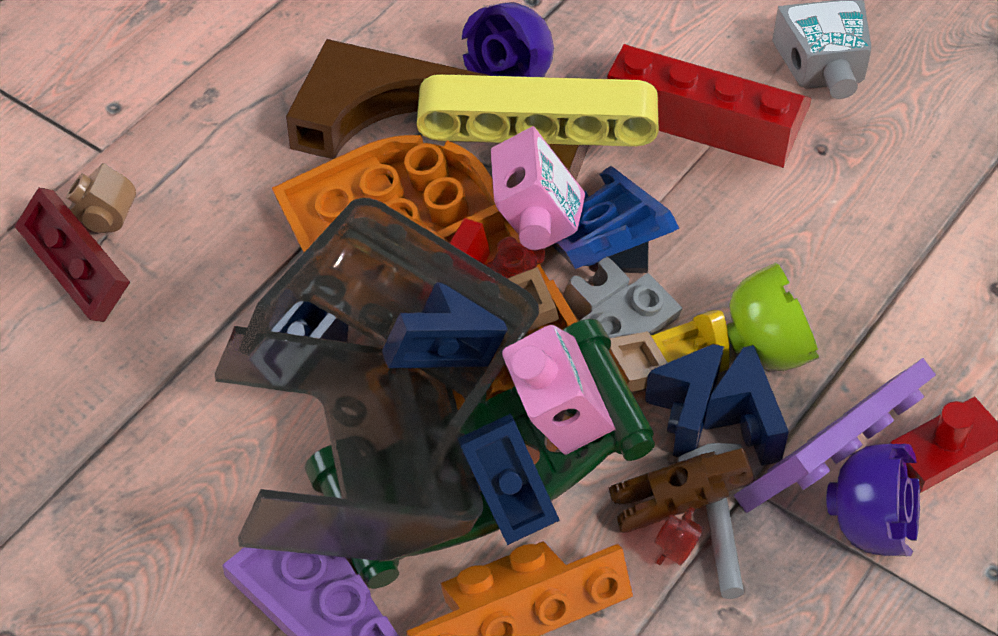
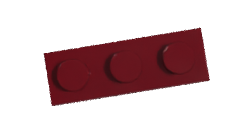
(72, 254)

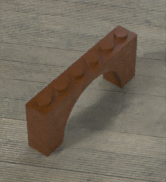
(360, 86)

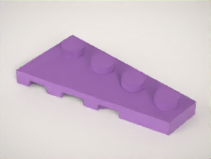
(840, 437)
(307, 593)

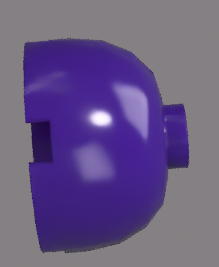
(508, 41)
(877, 499)

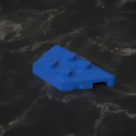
(614, 221)

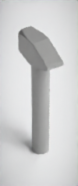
(722, 532)

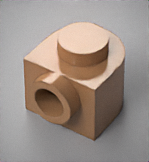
(102, 199)

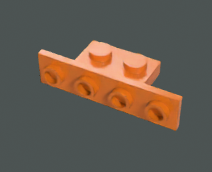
(529, 593)

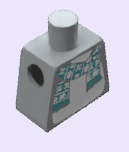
(825, 44)

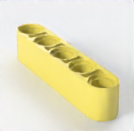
(559, 108)

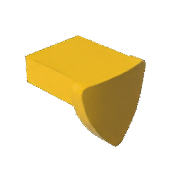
(692, 336)

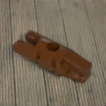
(680, 485)

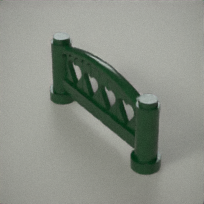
(557, 471)

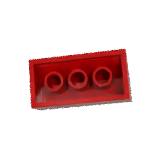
(717, 105)

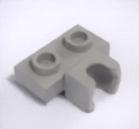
(620, 306)

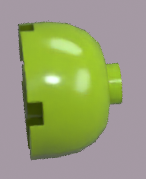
(770, 321)

